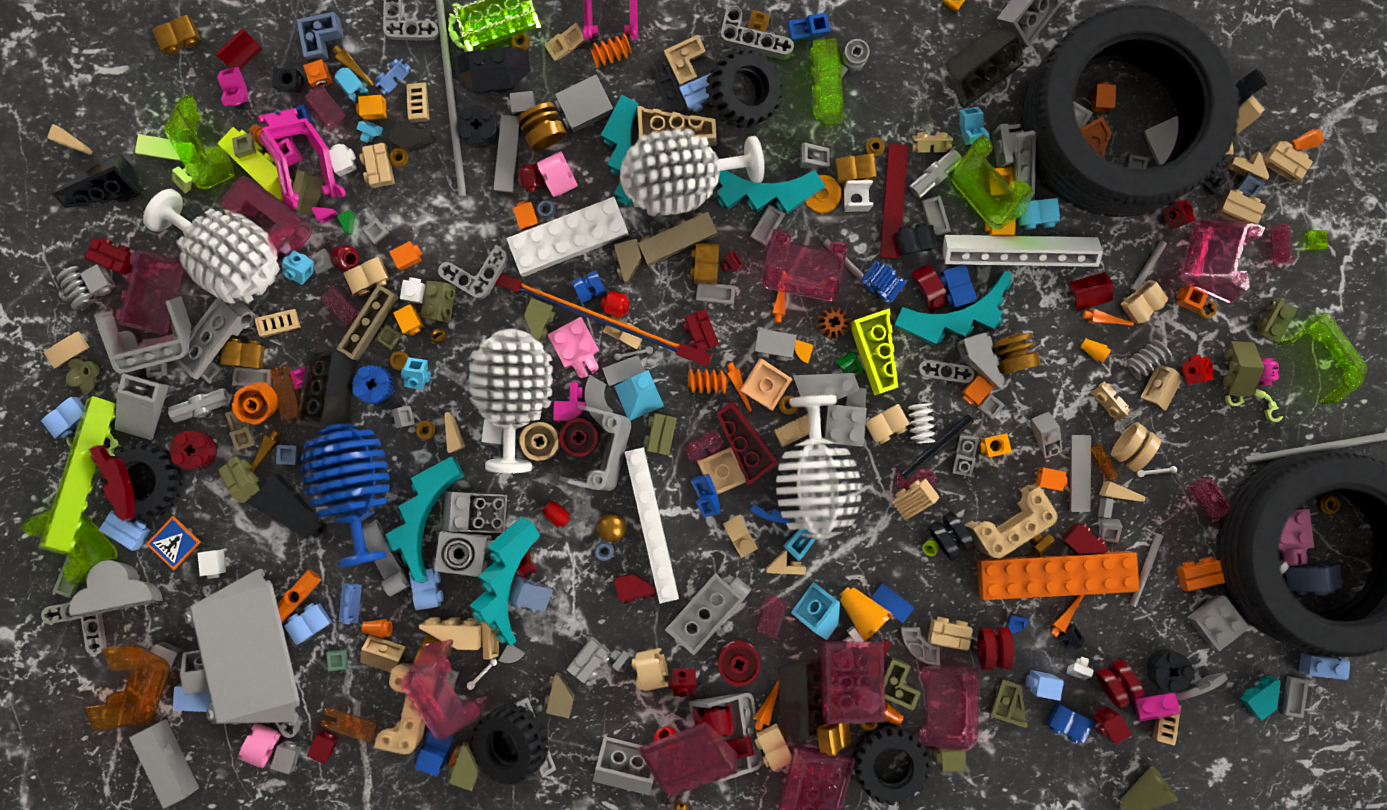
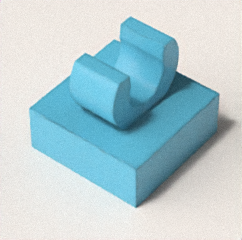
(368, 130)

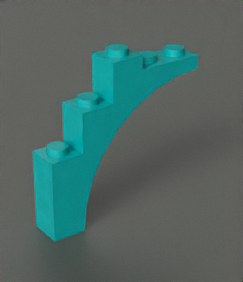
(618, 134)
(788, 194)
(931, 326)
(408, 537)
(497, 578)

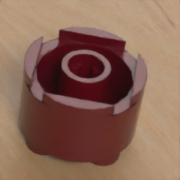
(572, 446)
(182, 450)
(717, 717)

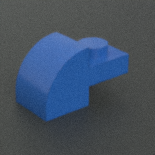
(809, 28)

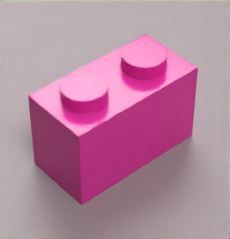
(1156, 707)

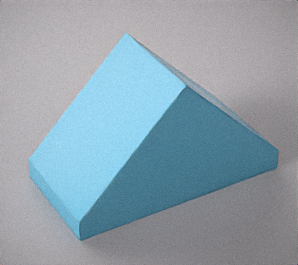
(799, 544)

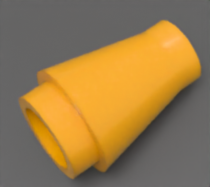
(1096, 350)

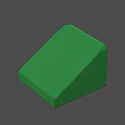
(347, 221)
(850, 364)

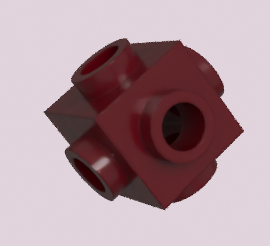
(1178, 214)
(683, 682)

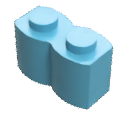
(350, 84)
(1040, 212)

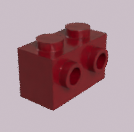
(1111, 725)

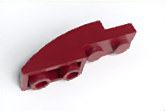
(119, 487)

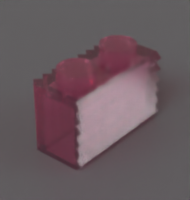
(1210, 497)

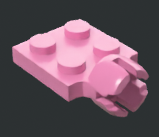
(575, 347)
(1297, 538)

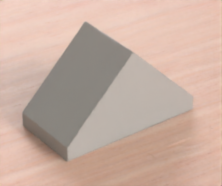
(814, 156)

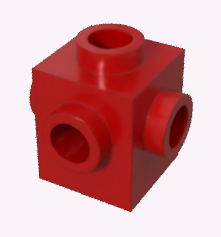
(1197, 369)

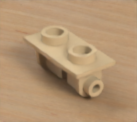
(939, 142)
(1105, 395)

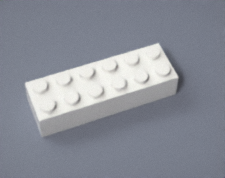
(567, 237)

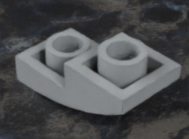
(965, 455)

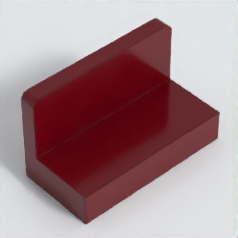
(238, 50)
(1092, 290)

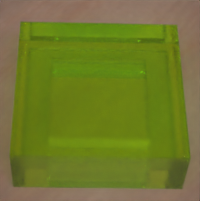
(1316, 240)

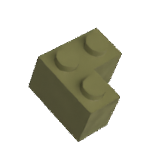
(1244, 368)
(895, 688)

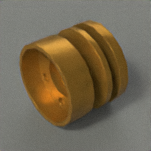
(541, 126)
(1016, 353)

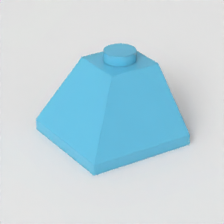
(639, 395)
(818, 611)

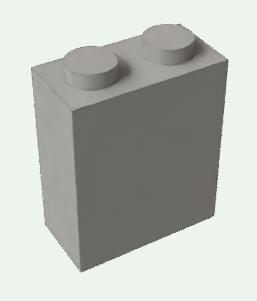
(583, 104)

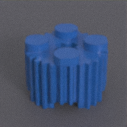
(883, 282)
(363, 381)

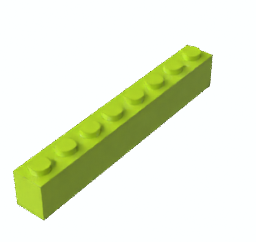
(77, 476)

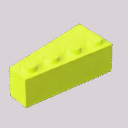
(258, 165)
(876, 350)

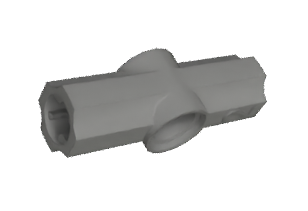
(935, 174)
(199, 405)

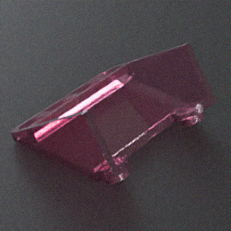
(1215, 255)

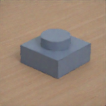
(1250, 185)
(287, 454)

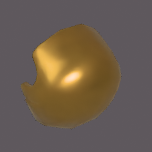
(611, 527)

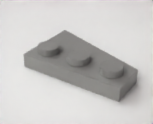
(827, 384)

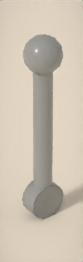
(649, 350)

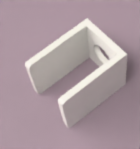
(857, 187)

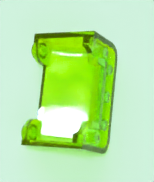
(203, 165)
(987, 190)
(89, 549)

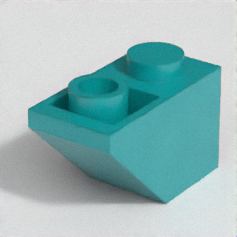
(1263, 698)

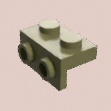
(438, 301)

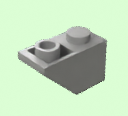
(1047, 434)

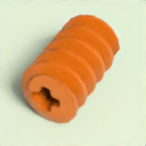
(610, 50)
(707, 381)

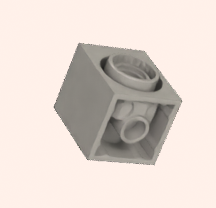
(475, 553)

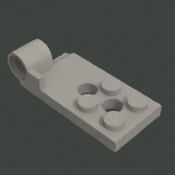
(220, 323)
(719, 600)

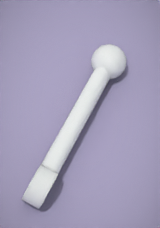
(1141, 473)
(471, 684)

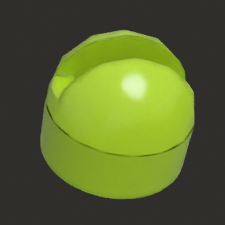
(935, 547)

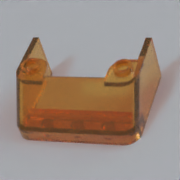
(142, 691)

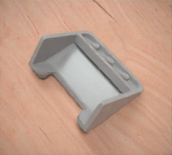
(743, 712)

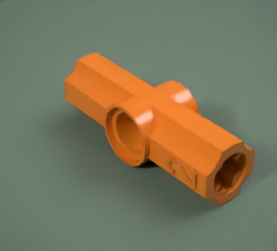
(303, 587)

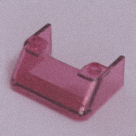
(434, 696)

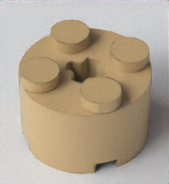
(530, 445)
(650, 669)

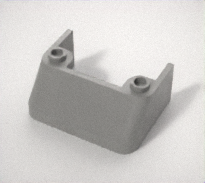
(129, 355)
(608, 474)

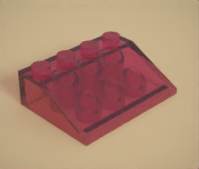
(852, 682)
(689, 759)
(816, 780)

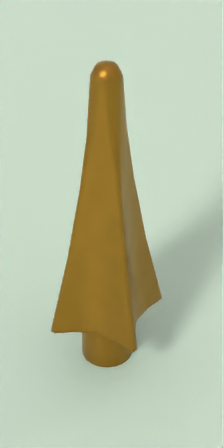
(344, 57)
(267, 445)

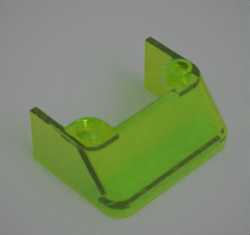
(1325, 328)

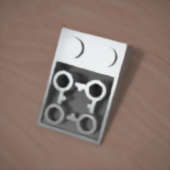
(978, 355)
(139, 405)
(474, 512)

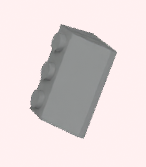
(1027, 17)
(623, 766)

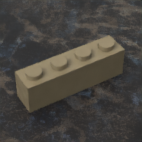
(677, 239)
(368, 322)

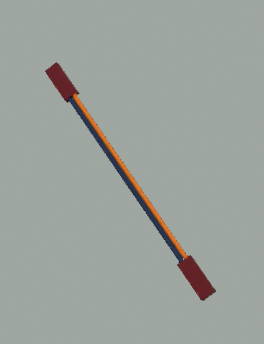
(683, 350)

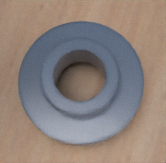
(545, 203)
(599, 555)

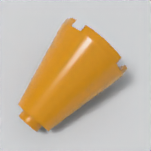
(863, 612)

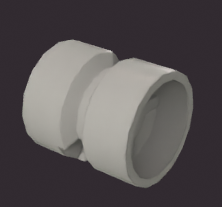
(855, 54)

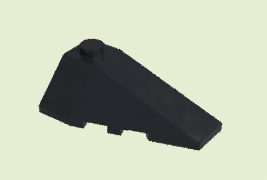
(102, 183)

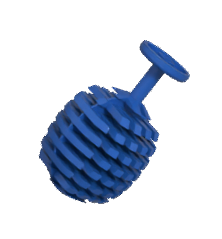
(346, 481)

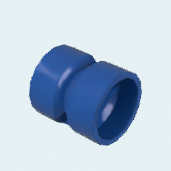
(588, 286)

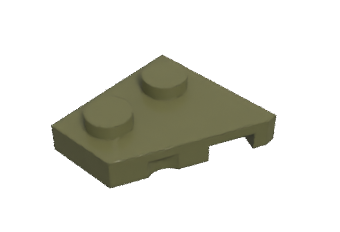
(1009, 703)

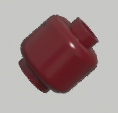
(530, 177)
(344, 257)

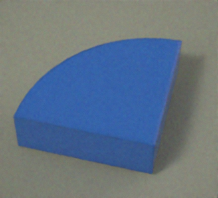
(1016, 623)

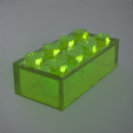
(494, 20)
(828, 82)

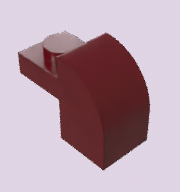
(930, 286)

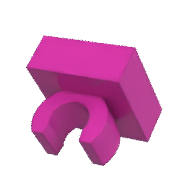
(297, 377)

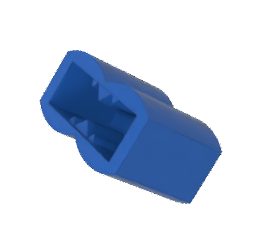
(958, 286)
(1071, 723)

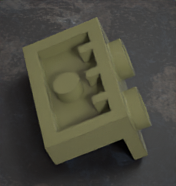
(1276, 320)

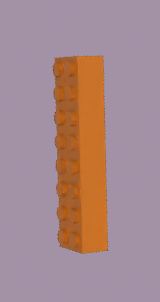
(1057, 575)

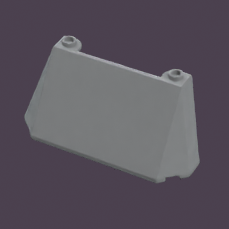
(245, 654)

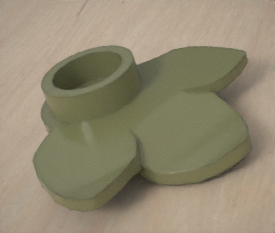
(80, 376)

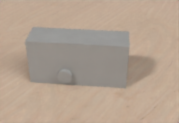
(164, 763)

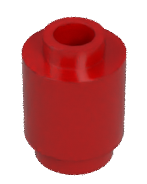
(556, 514)

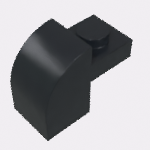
(1250, 84)

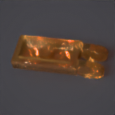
(286, 394)
(351, 725)

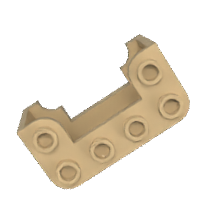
(1034, 518)
(411, 729)

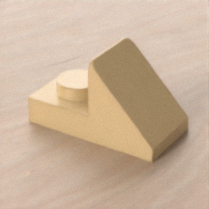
(1248, 113)
(1254, 167)
(624, 337)
(740, 536)
(780, 566)

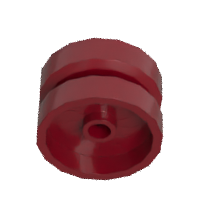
(995, 648)
(738, 674)
(1119, 683)

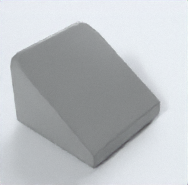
(1110, 529)

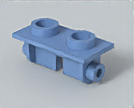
(396, 70)
(350, 603)

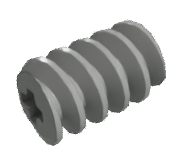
(74, 288)
(1147, 357)

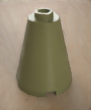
(1148, 792)

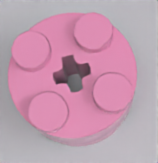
(557, 174)
(259, 745)

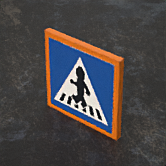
(173, 543)

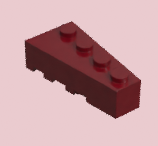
(749, 448)

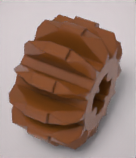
(837, 328)

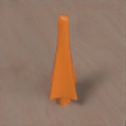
(779, 307)
(1100, 317)
(735, 377)
(1062, 622)
(764, 714)

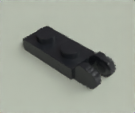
(669, 90)

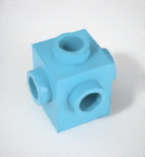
(297, 267)
(415, 373)

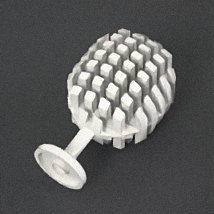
(678, 171)
(220, 252)
(510, 388)
(817, 478)

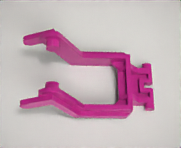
(590, 29)
(287, 125)

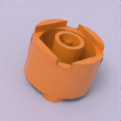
(265, 399)

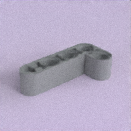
(758, 37)
(391, 568)

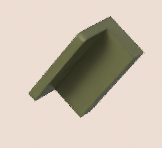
(308, 191)

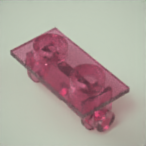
(1281, 244)
(696, 448)
(920, 475)

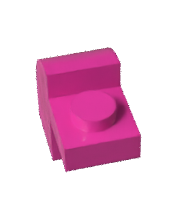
(233, 87)
(289, 149)
(568, 409)

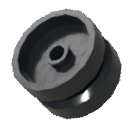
(951, 536)

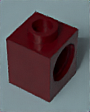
(323, 746)

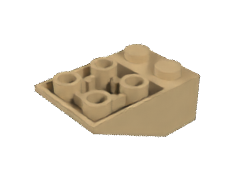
(465, 634)

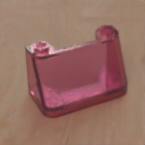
(804, 268)
(951, 706)

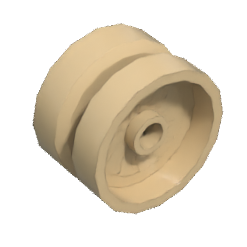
(1136, 447)

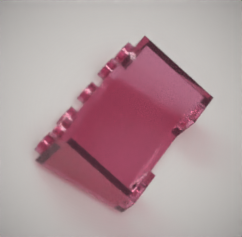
(151, 283)

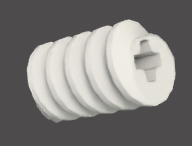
(921, 423)

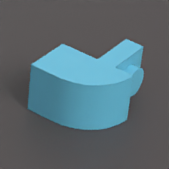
(972, 124)

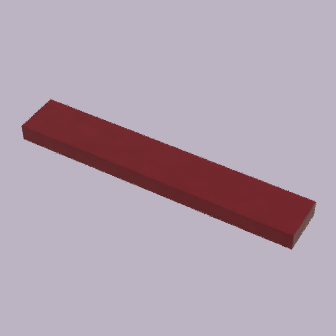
(893, 199)

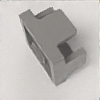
(1004, 144)

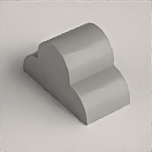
(112, 588)

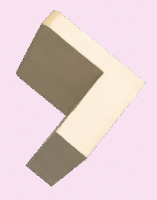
(1162, 386)
(381, 653)

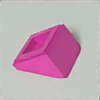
(324, 214)

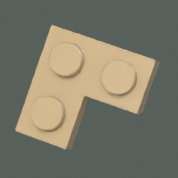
(680, 57)

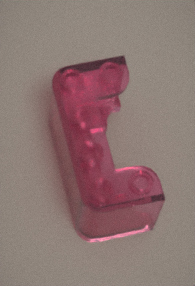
(248, 198)

